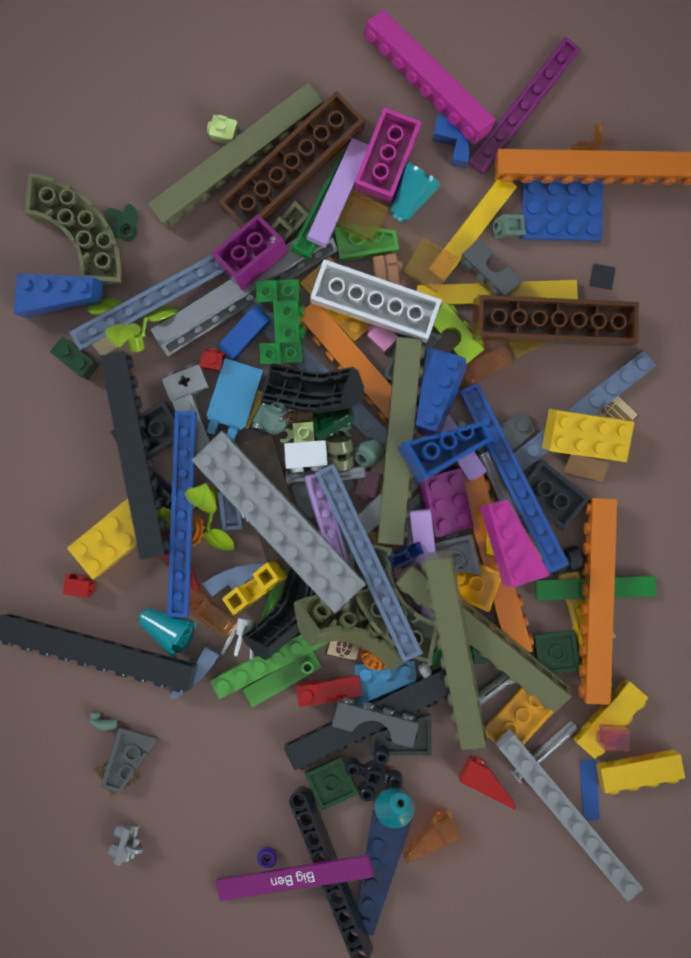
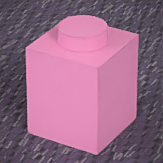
(381, 338)

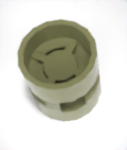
(339, 451)

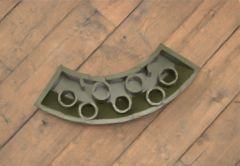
(82, 223)
(349, 624)
(420, 624)

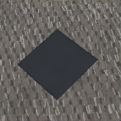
(602, 276)

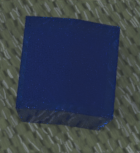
(398, 558)

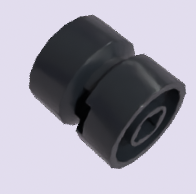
(574, 559)

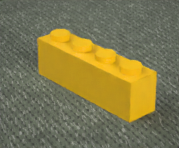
(625, 702)
(640, 771)

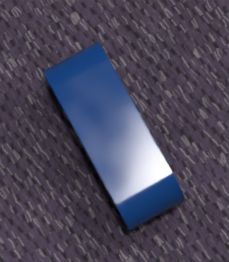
(244, 333)

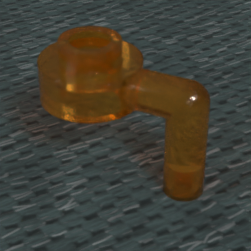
(584, 145)

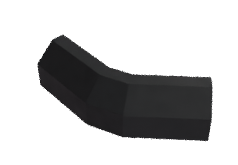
(312, 390)
(281, 623)

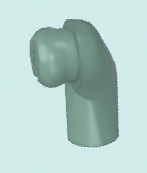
(101, 724)

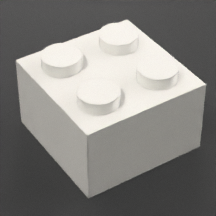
(306, 455)

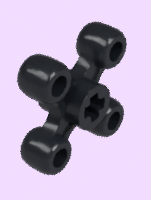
(373, 773)

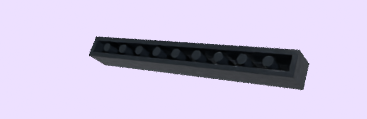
(134, 455)
(97, 652)
(326, 739)

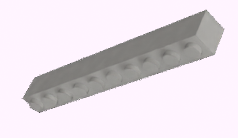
(229, 300)
(568, 814)

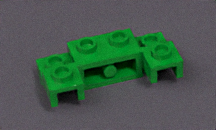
(287, 321)

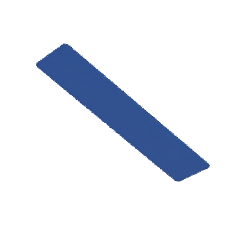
(589, 789)

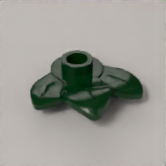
(120, 221)

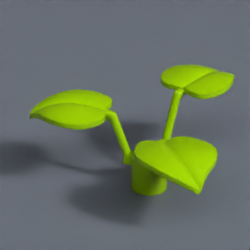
(132, 333)
(205, 499)

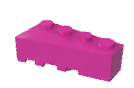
(511, 546)

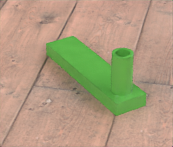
(281, 678)

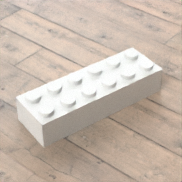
(375, 301)

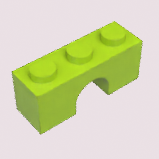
(448, 320)

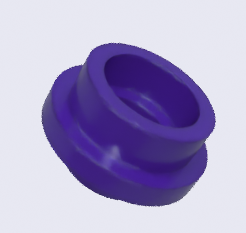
(267, 863)

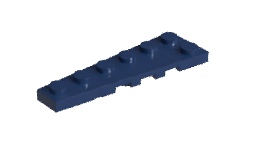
(385, 850)

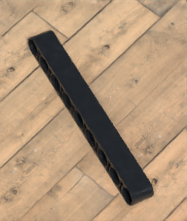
(323, 845)

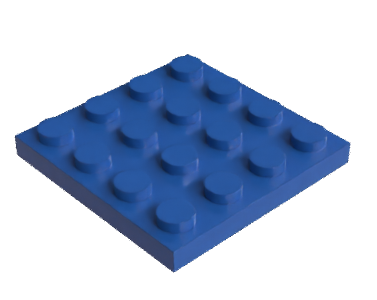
(562, 211)

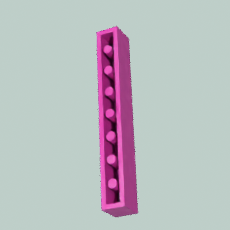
(429, 77)

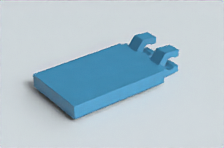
(233, 397)

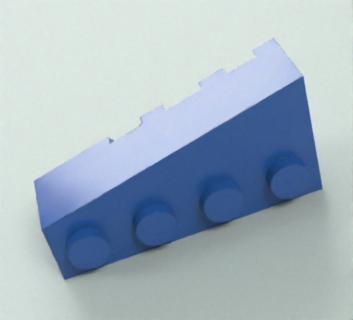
(50, 293)
(439, 388)
(439, 451)

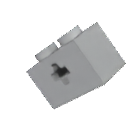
(197, 384)

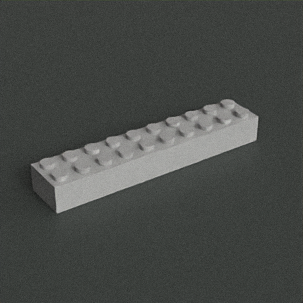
(279, 521)

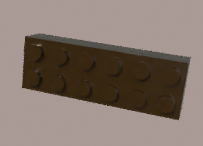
(266, 456)

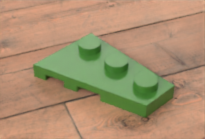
(352, 247)

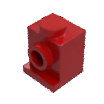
(212, 359)
(79, 585)

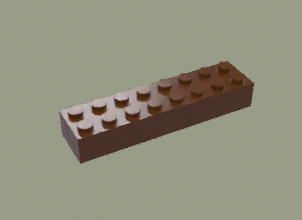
(294, 161)
(555, 320)

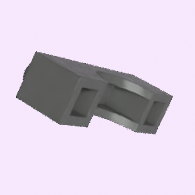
(350, 714)

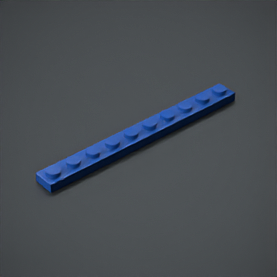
(515, 480)
(181, 514)

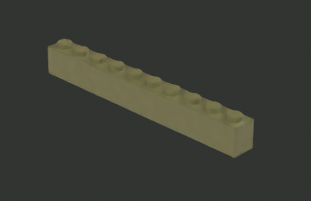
(235, 157)
(400, 429)
(495, 645)
(455, 647)

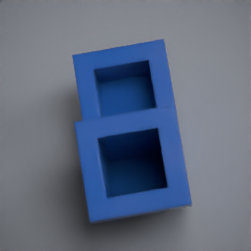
(449, 134)

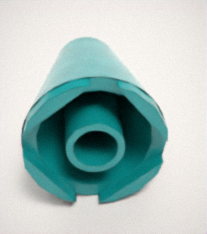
(412, 192)
(169, 632)
(387, 810)

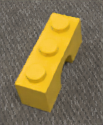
(262, 582)

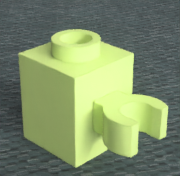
(222, 129)
(301, 433)

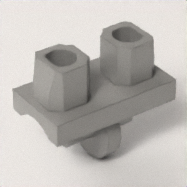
(128, 845)

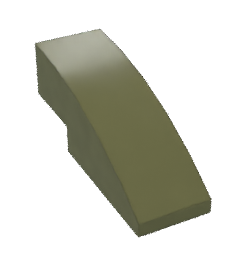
(291, 221)

